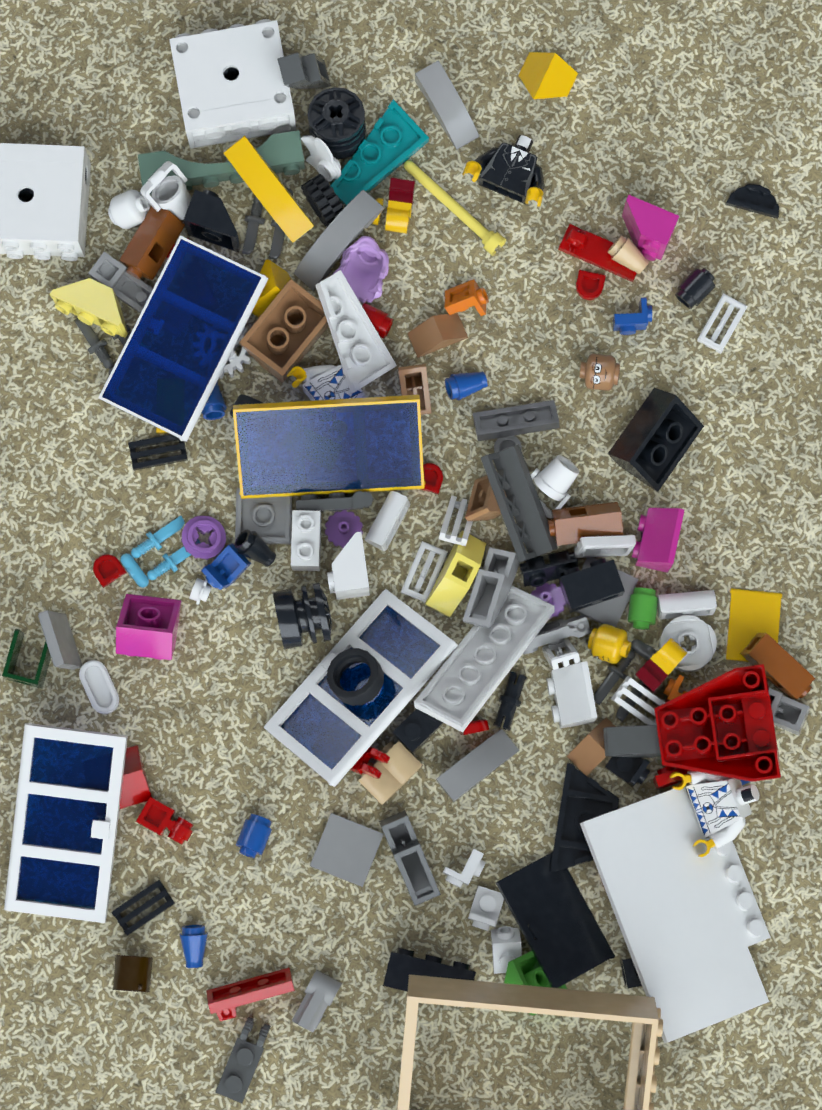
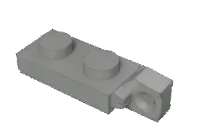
(556, 631)

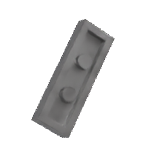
(516, 420)

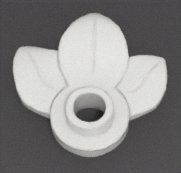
(322, 158)

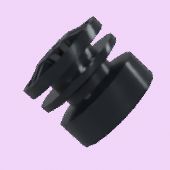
(339, 134)
(302, 616)

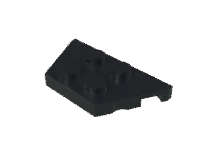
(580, 801)

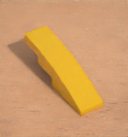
(268, 189)

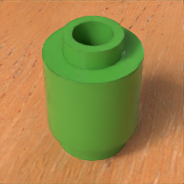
(643, 608)

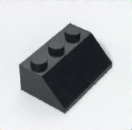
(656, 438)

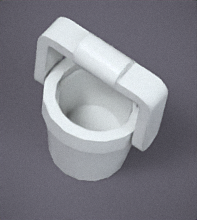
(168, 192)
(556, 481)

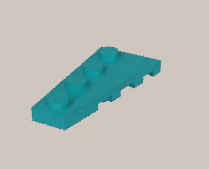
(383, 151)

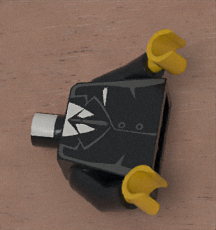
(510, 171)

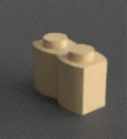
(394, 774)

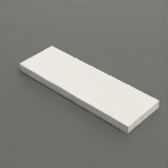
(483, 660)

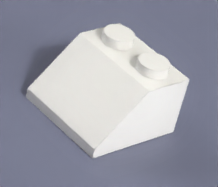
(350, 571)
(572, 695)

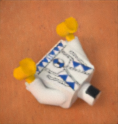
(323, 382)
(718, 805)

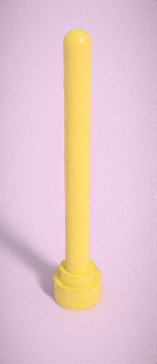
(489, 238)

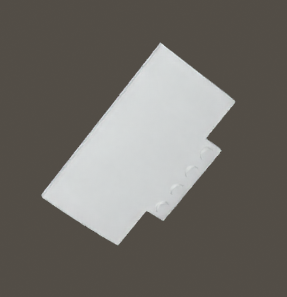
(680, 912)

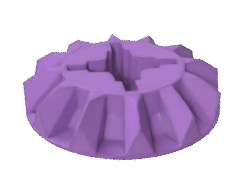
(204, 525)

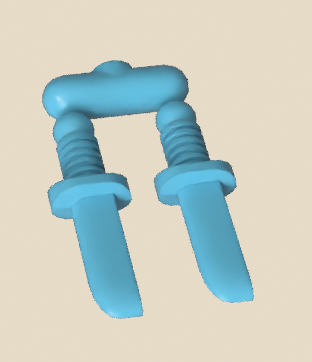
(154, 540)

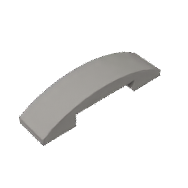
(337, 238)
(126, 287)

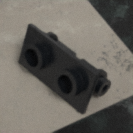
(537, 573)

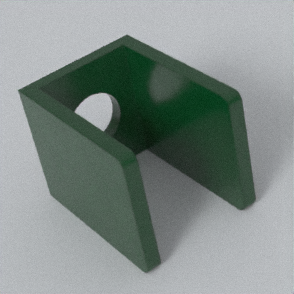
(12, 660)

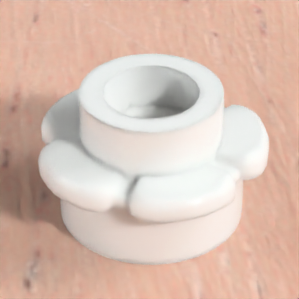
(200, 591)

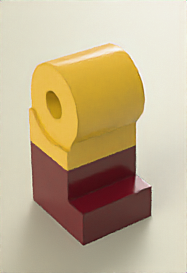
(399, 205)
(661, 664)

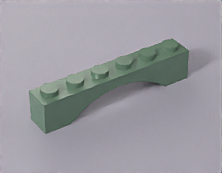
(280, 151)

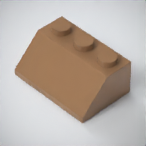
(286, 330)

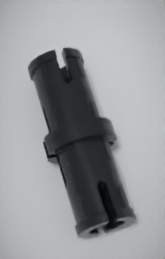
(509, 701)

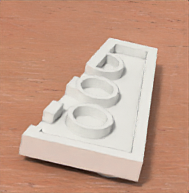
(355, 337)

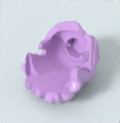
(365, 268)

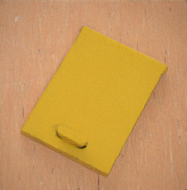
(751, 614)

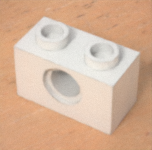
(306, 540)

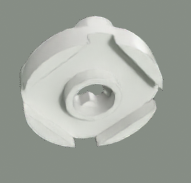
(696, 630)

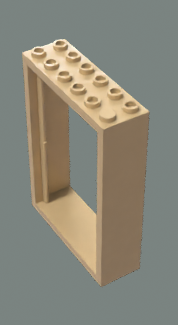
(549, 1001)

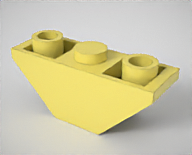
(91, 304)
(456, 576)

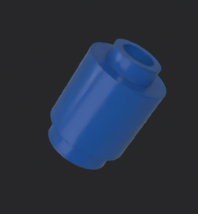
(254, 836)

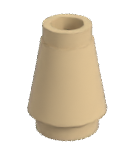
(628, 255)

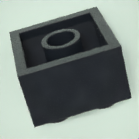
(210, 221)

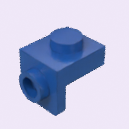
(630, 322)
(226, 568)

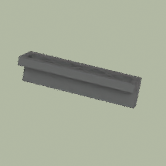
(521, 502)

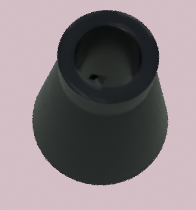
(253, 547)

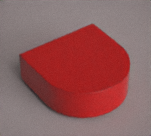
(589, 284)
(433, 478)
(108, 569)
(476, 726)

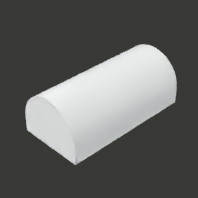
(388, 520)
(686, 603)

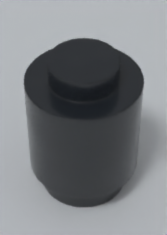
(695, 288)

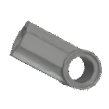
(318, 996)

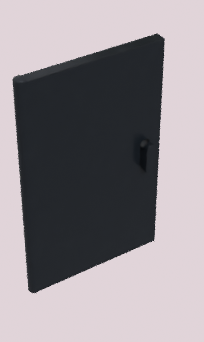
(559, 919)

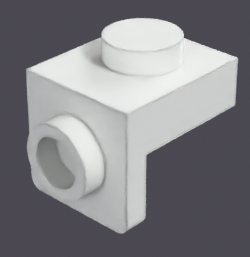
(473, 867)
(505, 947)

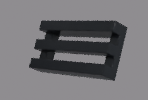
(151, 452)
(163, 894)

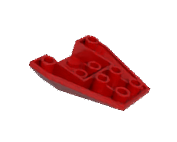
(722, 727)

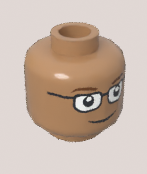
(600, 372)

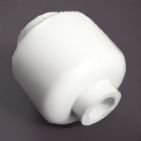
(128, 209)

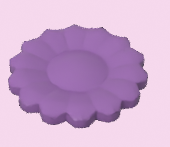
(342, 527)
(551, 595)

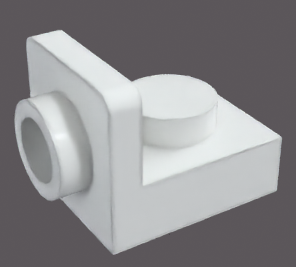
(485, 908)

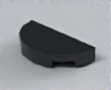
(754, 199)

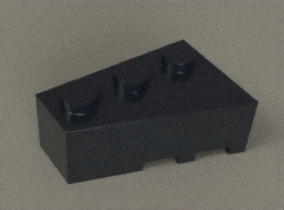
(405, 964)

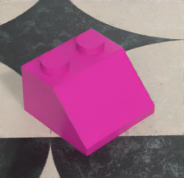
(649, 227)
(658, 539)
(148, 627)

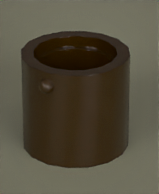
(132, 973)

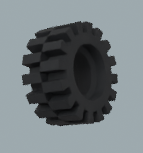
(322, 199)

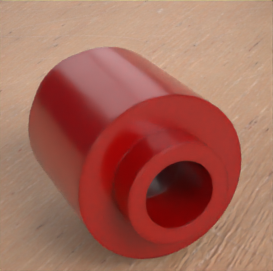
(379, 319)

